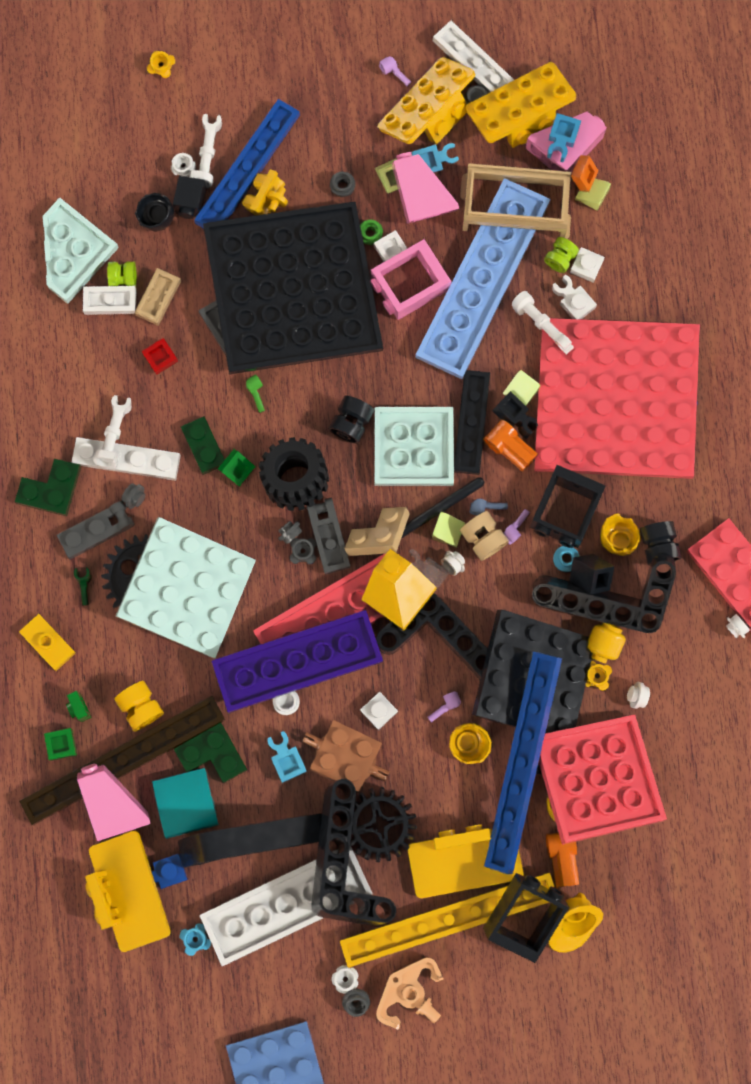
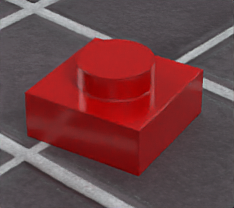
(159, 356)

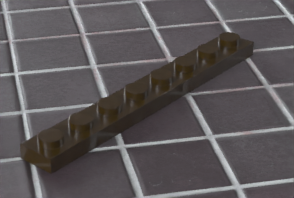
(126, 758)

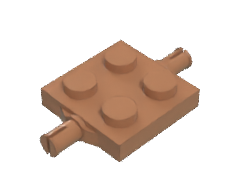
(346, 755)

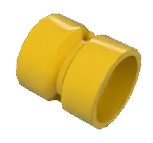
(138, 705)

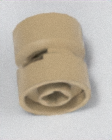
(488, 544)

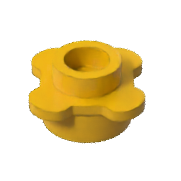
(161, 57)
(604, 672)

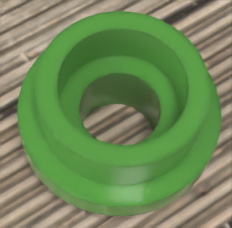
(374, 226)

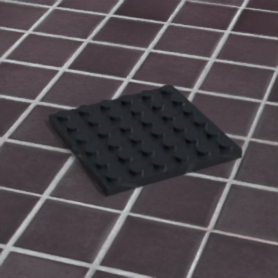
(292, 287)

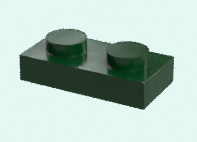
(203, 445)

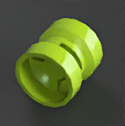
(562, 253)
(122, 274)

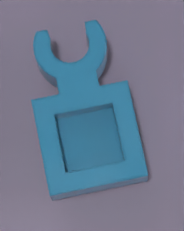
(563, 134)

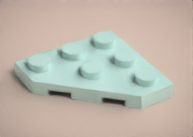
(72, 250)

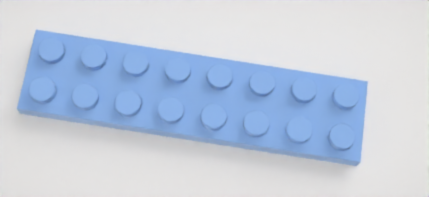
(480, 283)

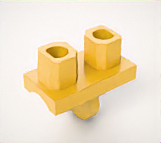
(269, 195)

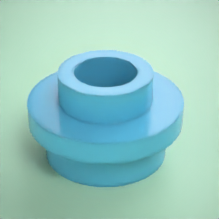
(557, 558)

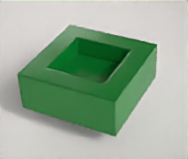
(236, 467)
(77, 707)
(60, 744)

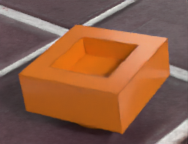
(584, 173)

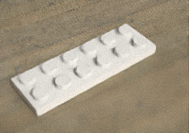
(272, 910)

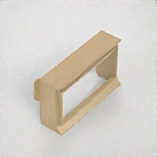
(519, 175)

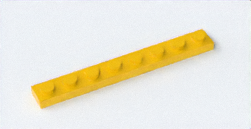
(434, 924)

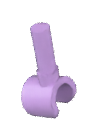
(388, 65)
(511, 531)
(452, 701)

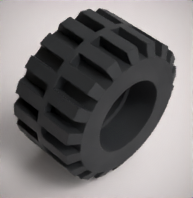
(291, 455)

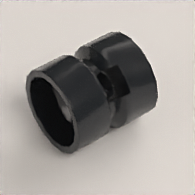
(354, 411)
(660, 540)

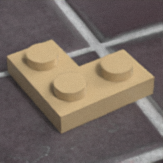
(381, 538)

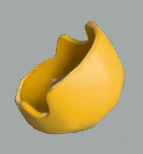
(619, 535)
(470, 743)

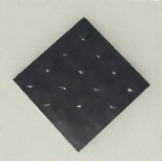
(508, 666)

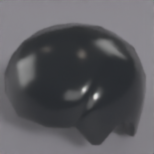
(155, 212)

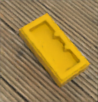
(47, 642)

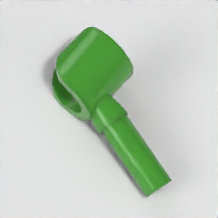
(252, 386)

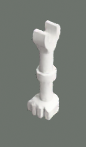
(207, 151)
(525, 303)
(106, 457)

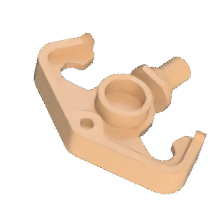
(405, 989)

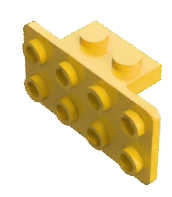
(431, 104)
(522, 105)
(455, 863)
(126, 892)

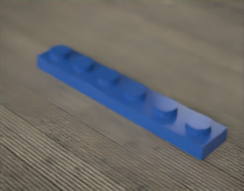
(249, 164)

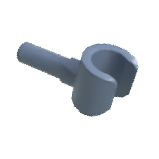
(479, 506)

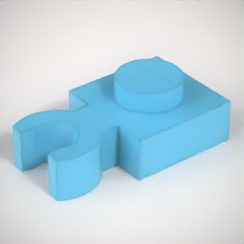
(434, 157)
(288, 761)

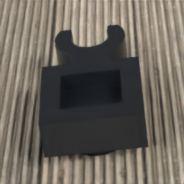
(513, 412)

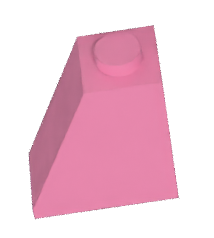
(588, 136)
(420, 189)
(109, 803)

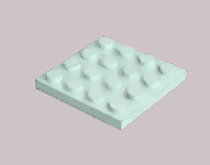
(185, 588)

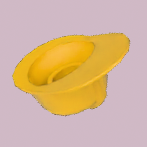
(576, 924)

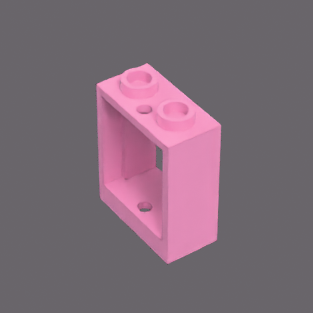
(431, 265)

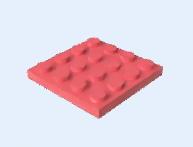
(599, 779)

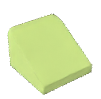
(387, 176)
(596, 194)
(523, 387)
(448, 529)

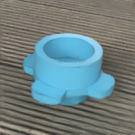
(191, 946)

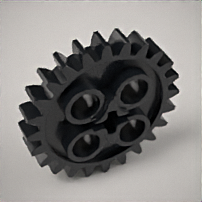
(117, 579)

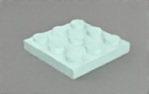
(414, 446)

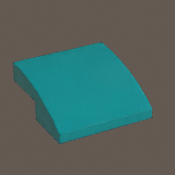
(185, 803)

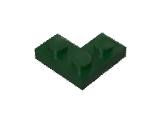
(55, 494)
(214, 746)

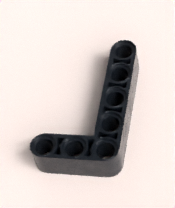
(612, 601)
(449, 637)
(249, 839)
(339, 863)

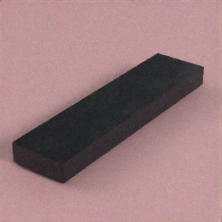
(471, 422)

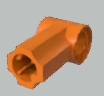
(505, 440)
(563, 860)

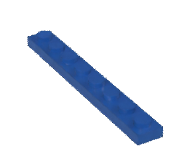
(523, 762)

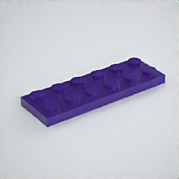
(297, 661)

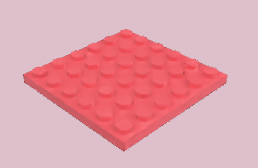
(619, 399)

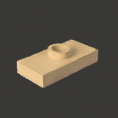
(157, 296)

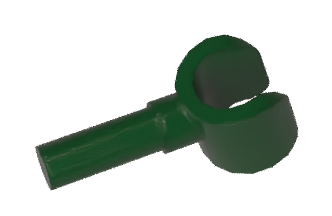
(83, 585)

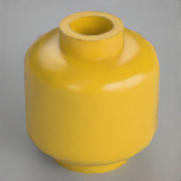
(606, 642)

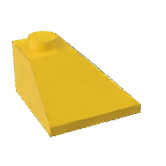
(397, 589)

